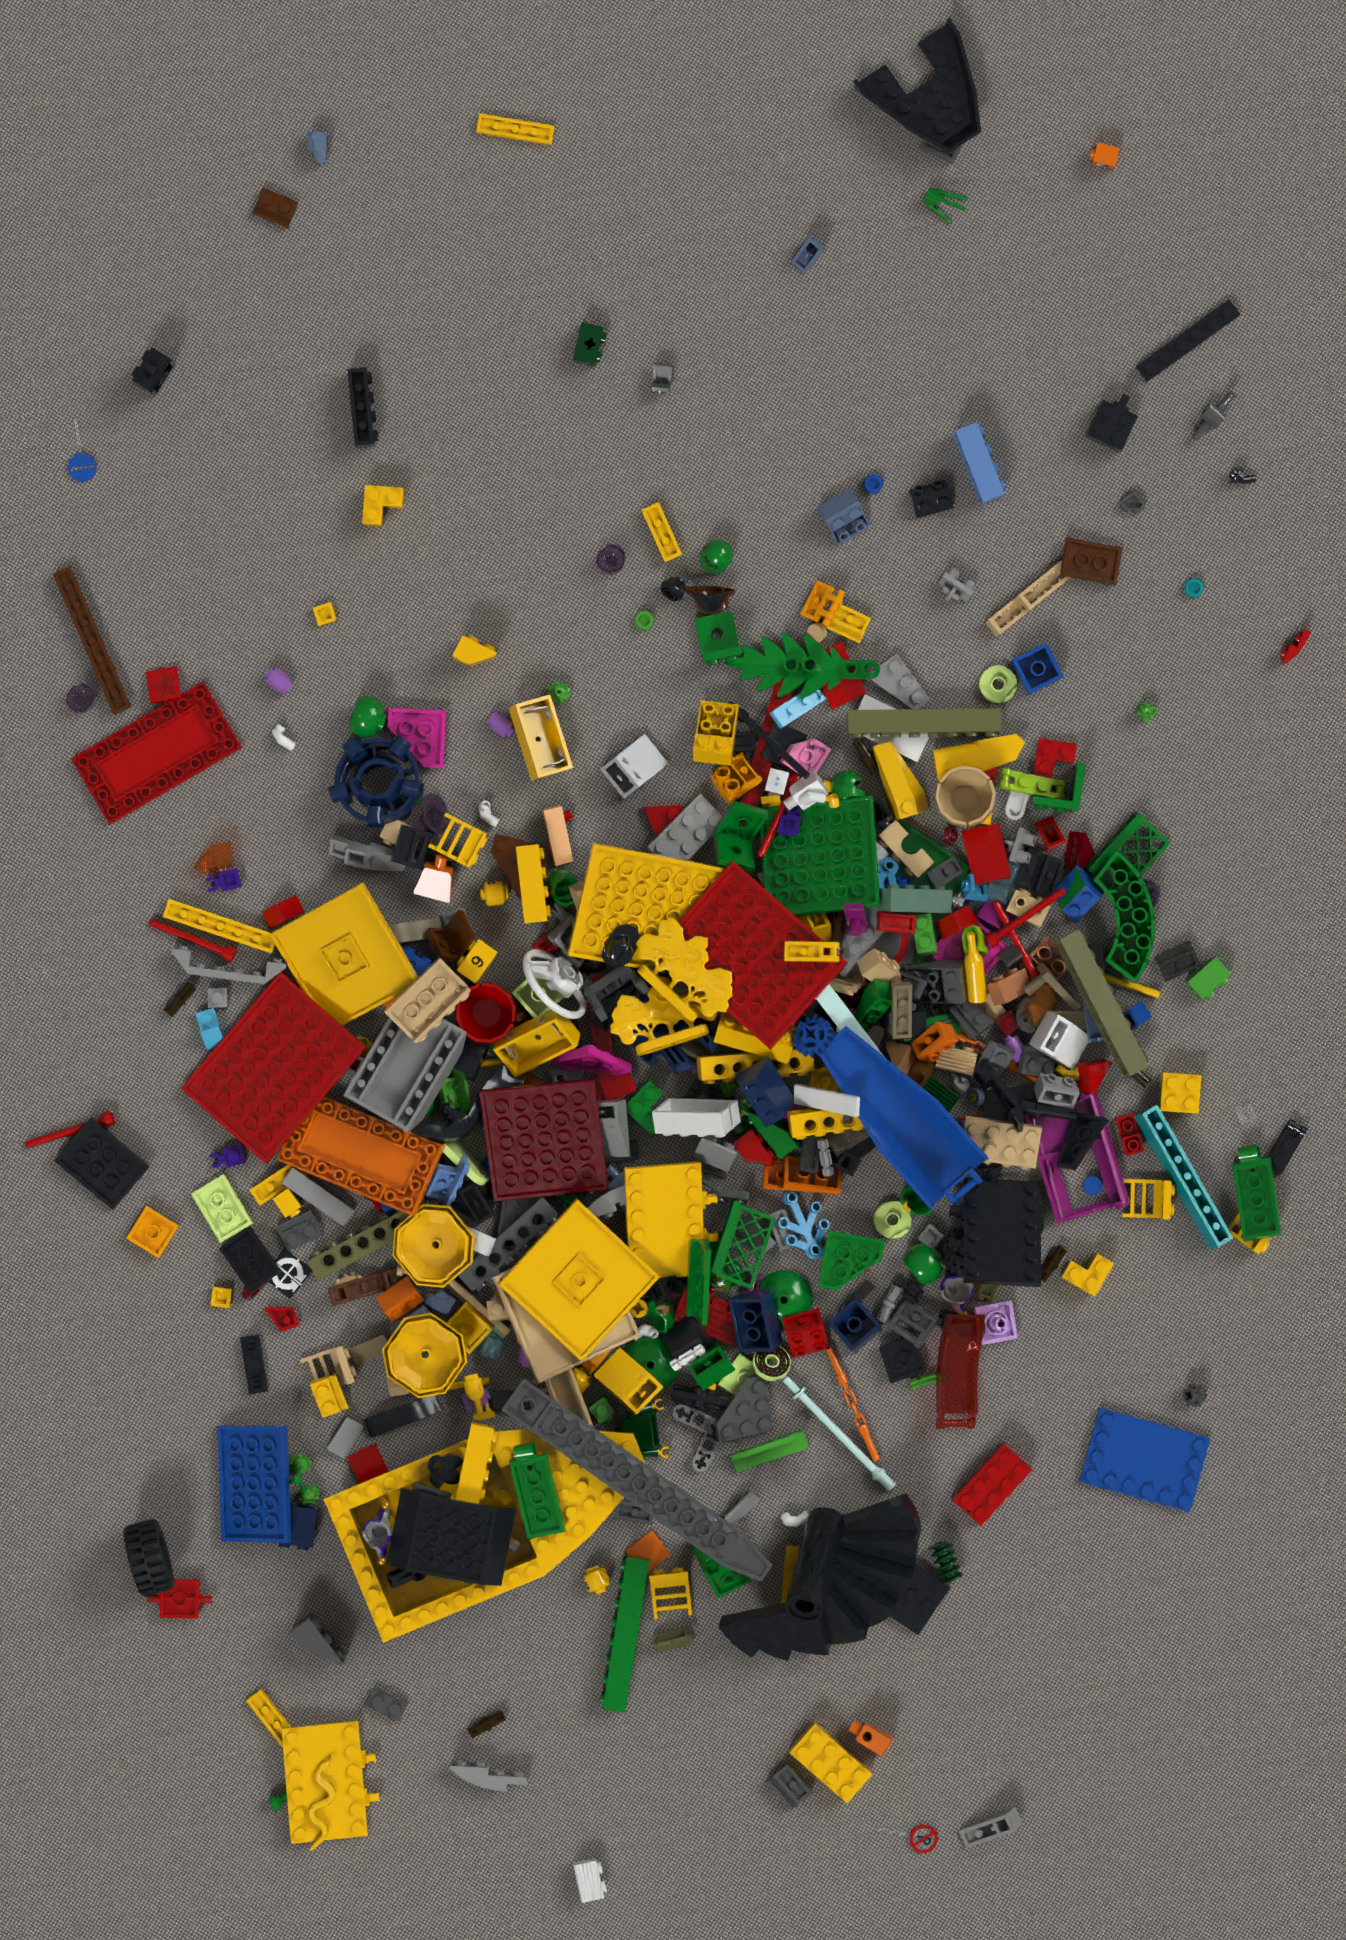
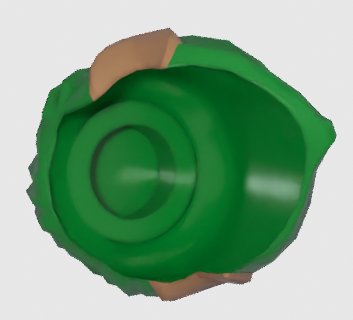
(661, 1315)

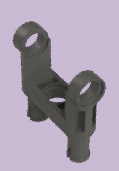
(597, 991)

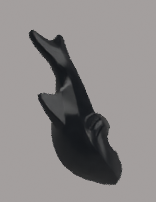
(461, 1124)

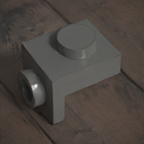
(661, 377)

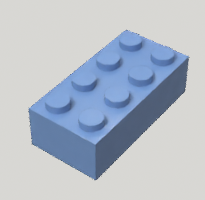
(979, 463)

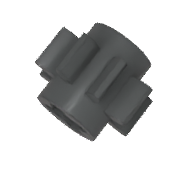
(1194, 1395)

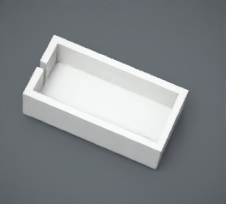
(696, 1117)

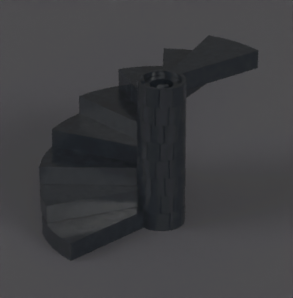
(842, 1583)

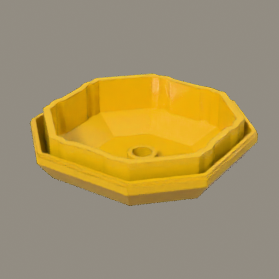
(415, 1248)
(424, 1375)

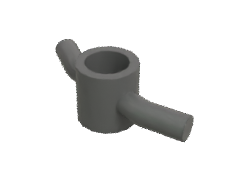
(1213, 415)

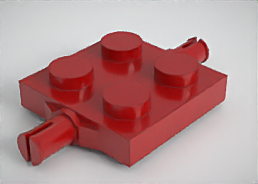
(181, 1600)

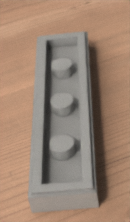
(317, 1196)

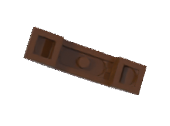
(363, 1286)

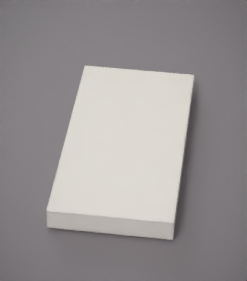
(906, 746)

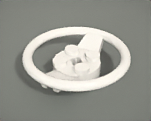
(559, 976)

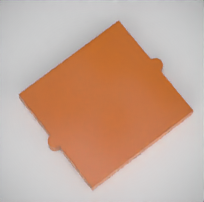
(649, 1547)

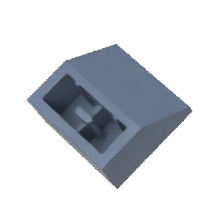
(843, 517)

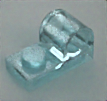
(1002, 889)
(492, 1347)

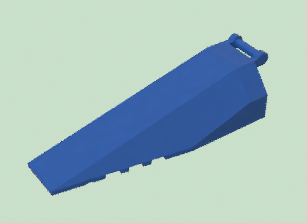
(905, 1121)

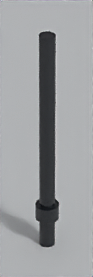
(743, 716)

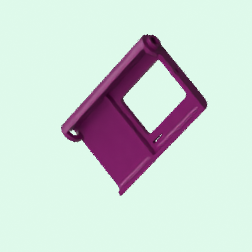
(1049, 1149)

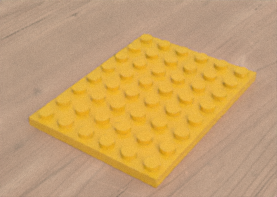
(636, 891)

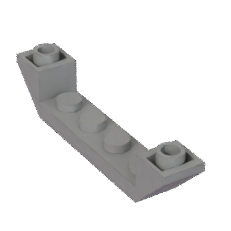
(184, 958)

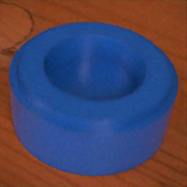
(873, 484)
(1092, 1185)

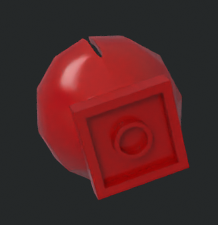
(486, 1013)

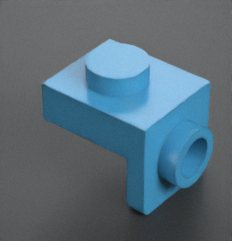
(973, 891)

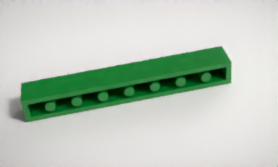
(625, 1634)

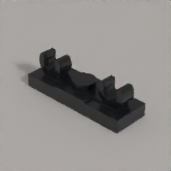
(254, 1364)

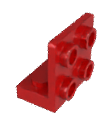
(805, 1333)

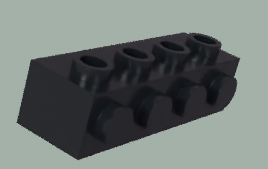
(361, 407)

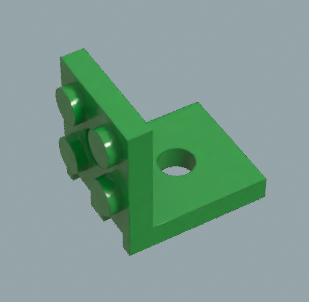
(720, 649)
(1062, 806)
(737, 837)
(717, 1574)

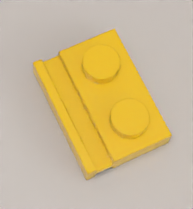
(849, 623)
(328, 1395)

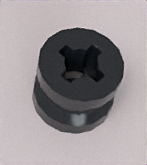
(912, 1292)

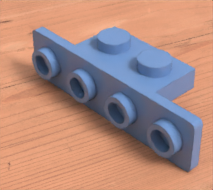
(447, 1181)

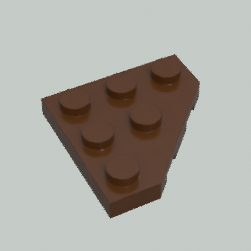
(505, 855)

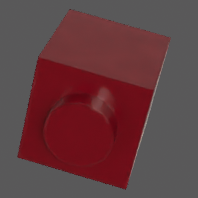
(1007, 1023)

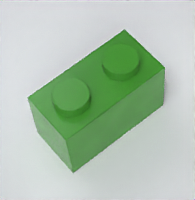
(925, 935)
(1208, 978)

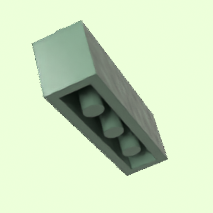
(915, 900)

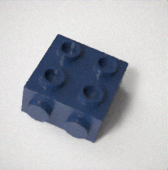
(302, 1526)

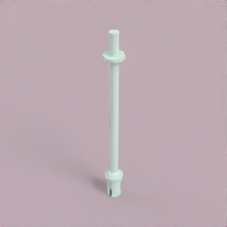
(877, 1472)

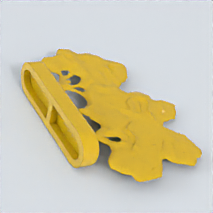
(686, 964)
(657, 1010)

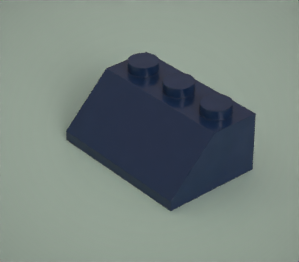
(765, 1091)
(755, 1321)

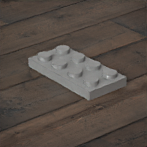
(687, 830)
(858, 946)

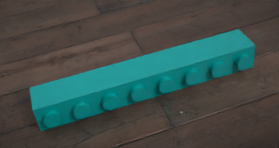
(1183, 1177)

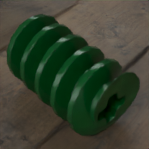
(946, 1562)

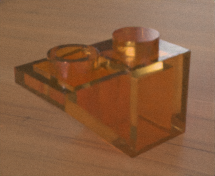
(216, 856)
(921, 1071)

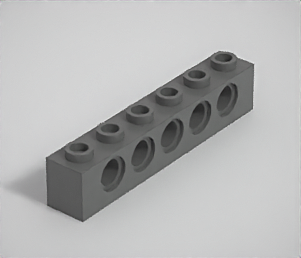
(541, 1207)

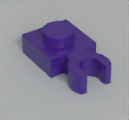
(790, 823)
(227, 880)
(231, 1156)

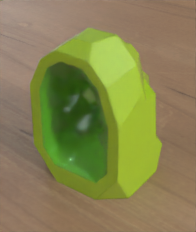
(979, 939)

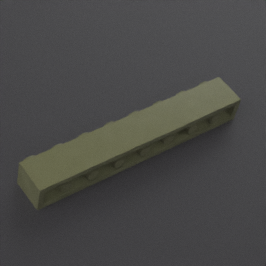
(923, 721)
(1101, 1003)

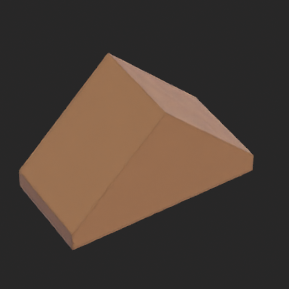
(901, 1055)

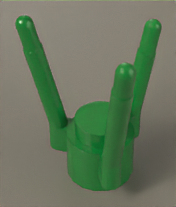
(935, 197)

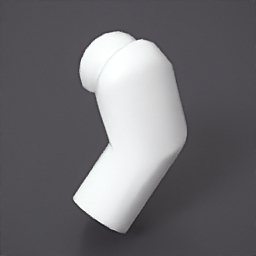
(281, 739)
(485, 813)
(648, 1331)

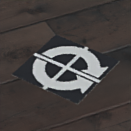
(292, 1274)

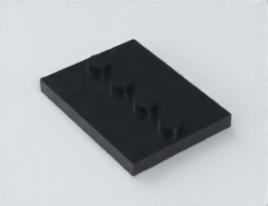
(102, 1163)
(920, 1600)

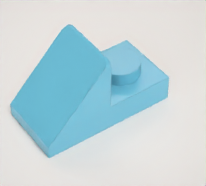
(210, 1028)

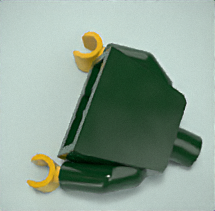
(645, 1430)

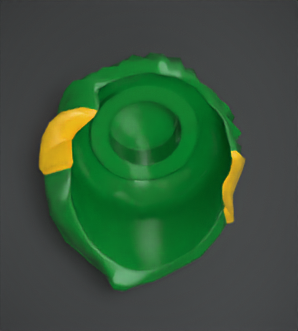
(913, 1203)

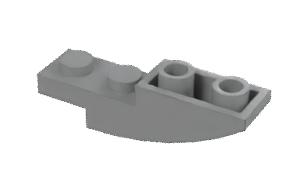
(364, 856)
(605, 1204)
(479, 1775)

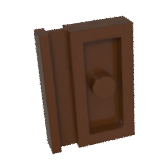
(275, 208)

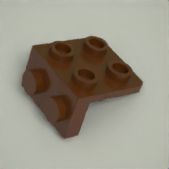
(453, 940)

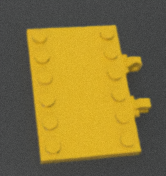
(665, 1212)
(303, 1752)

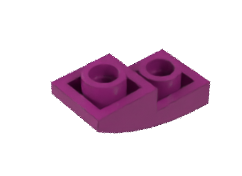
(989, 916)

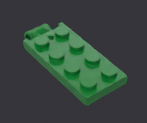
(1256, 1195)
(536, 1492)

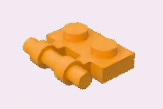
(818, 600)

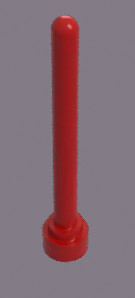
(775, 823)
(995, 937)
(1016, 941)
(226, 952)
(106, 1120)

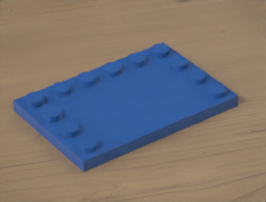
(1144, 1459)
(254, 1483)

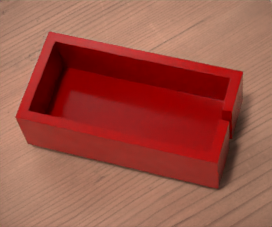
(991, 1483)

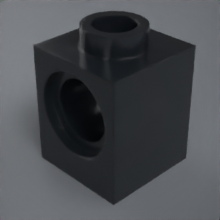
(666, 1289)

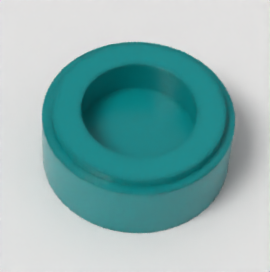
(1193, 588)

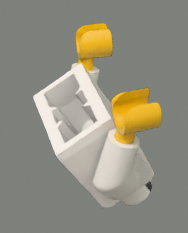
(809, 791)

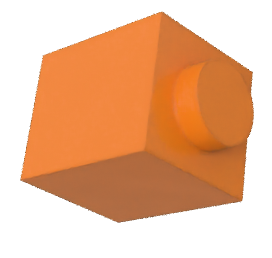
(1104, 155)

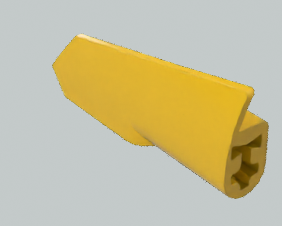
(979, 754)

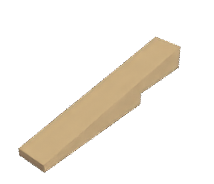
(1026, 600)

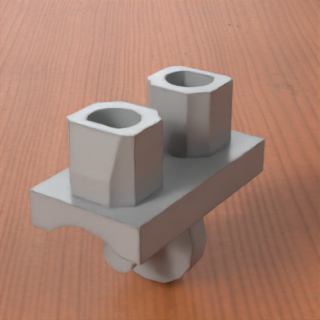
(954, 588)
(1017, 845)

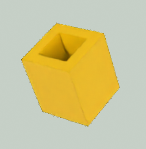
(288, 1203)

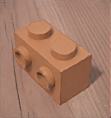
(1008, 987)

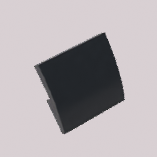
(784, 737)
(1041, 872)

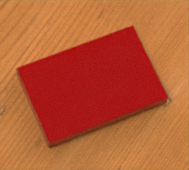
(847, 688)
(986, 854)

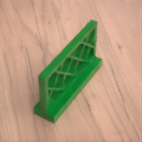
(1121, 837)
(725, 1241)
(698, 1280)

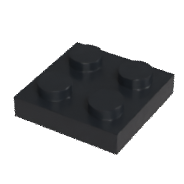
(902, 1360)

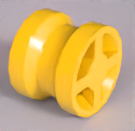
(636, 1309)

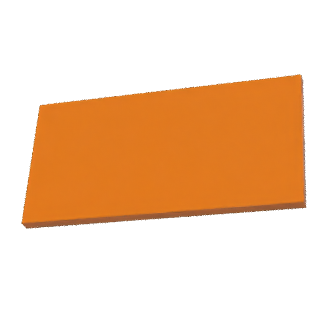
(363, 1155)

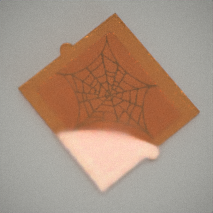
(1040, 1004)

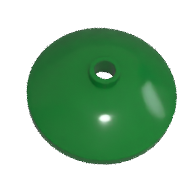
(791, 1286)
(656, 1351)

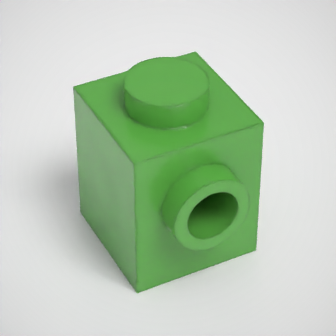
(602, 1409)

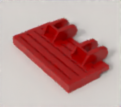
(719, 1319)

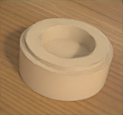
(817, 632)

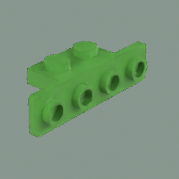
(456, 1092)

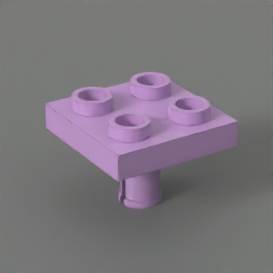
(999, 1322)

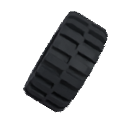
(148, 1557)

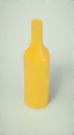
(974, 972)

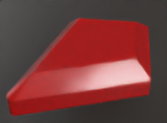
(283, 1317)

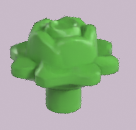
(559, 692)
(1146, 710)

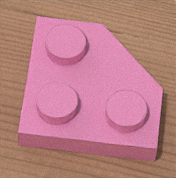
(808, 754)

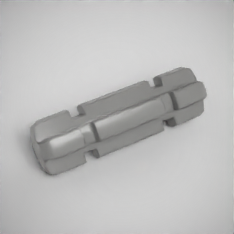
(825, 1157)

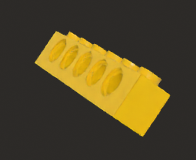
(706, 1065)
(798, 1117)

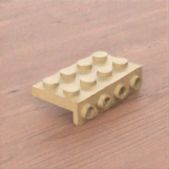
(428, 1000)
(1004, 1143)

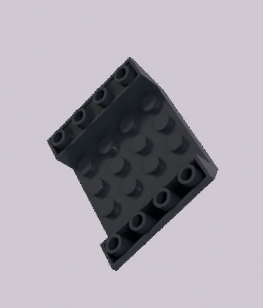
(450, 1538)

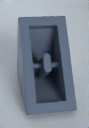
(808, 254)

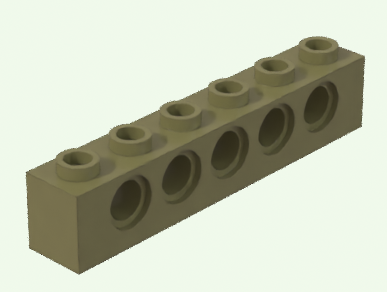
(323, 1270)

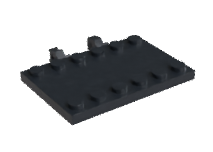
(1000, 1233)

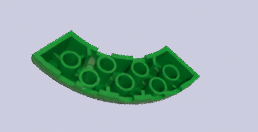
(1133, 916)

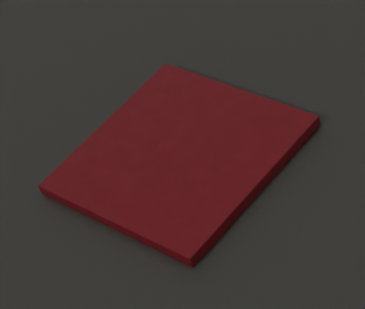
(544, 1139)

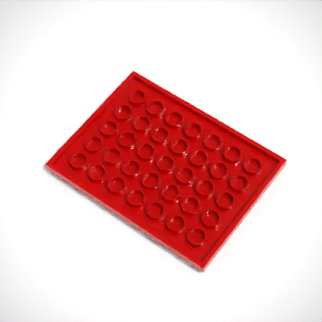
(748, 939)
(273, 1067)

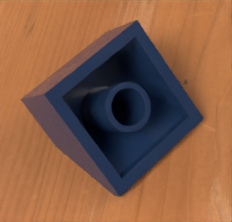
(855, 1325)

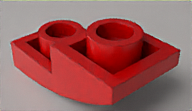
(1291, 651)
(1129, 1134)

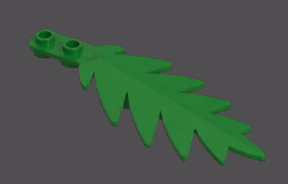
(799, 667)

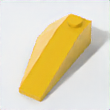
(900, 785)

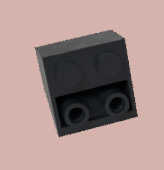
(472, 1206)

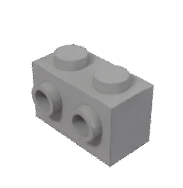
(1056, 1090)

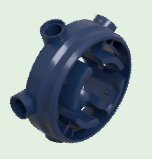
(379, 804)

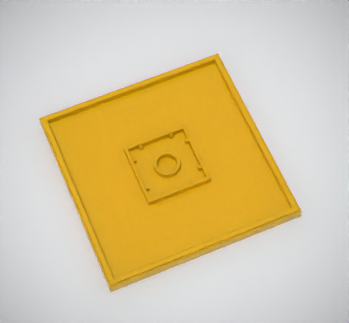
(345, 955)
(578, 1280)

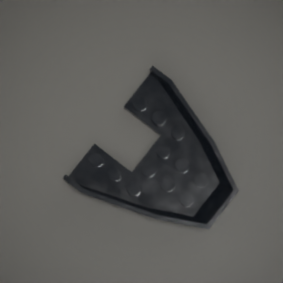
(942, 108)

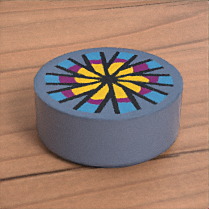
(976, 1097)

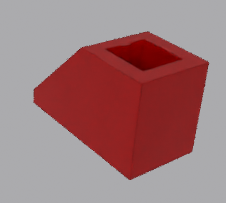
(752, 1150)

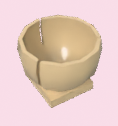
(965, 796)

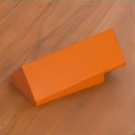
(785, 1176)

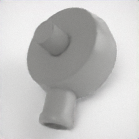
(960, 1083)

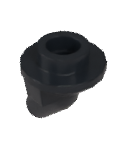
(1238, 475)
(992, 1171)

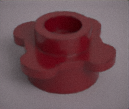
(950, 834)

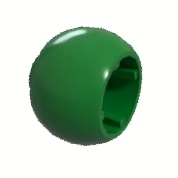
(367, 717)
(923, 1263)

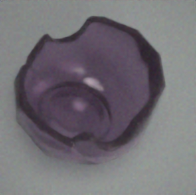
(611, 559)
(80, 698)

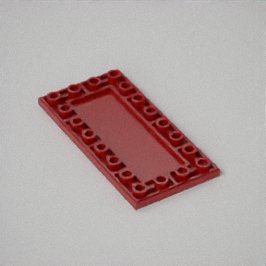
(156, 753)

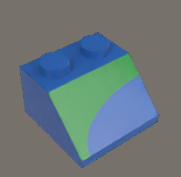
(1079, 895)

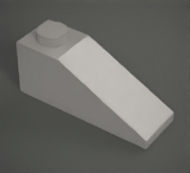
(991, 1827)

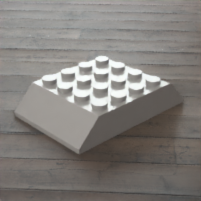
(405, 1077)

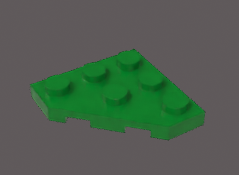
(847, 1258)

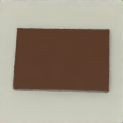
(1090, 561)

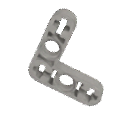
(705, 1427)

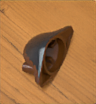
(710, 598)

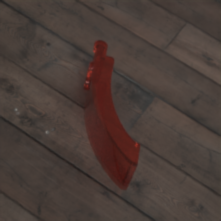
(958, 1369)

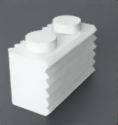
(589, 1880)

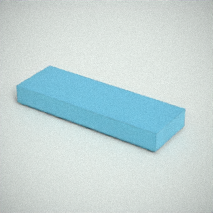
(795, 708)

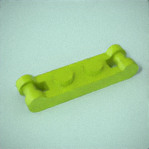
(1031, 784)

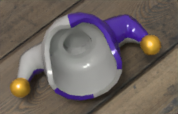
(956, 1292)
(378, 1532)

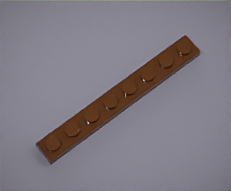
(92, 640)

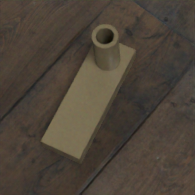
(1047, 976)
(901, 1009)

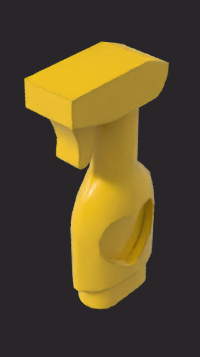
(474, 1391)

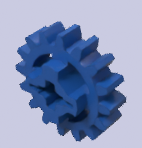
(822, 1032)

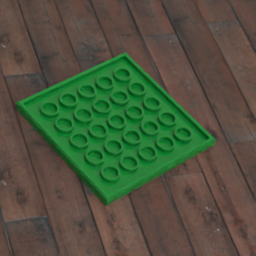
(828, 861)

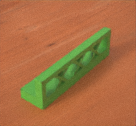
(769, 1450)

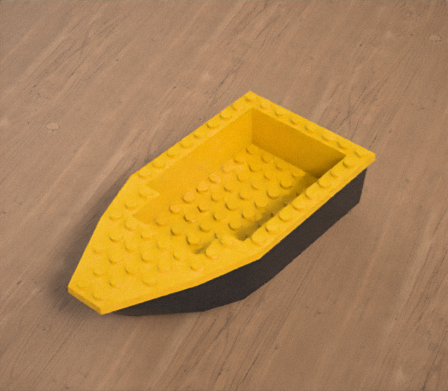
(399, 1610)

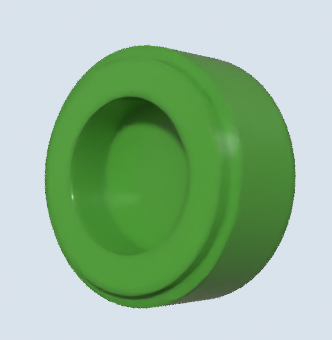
(644, 620)

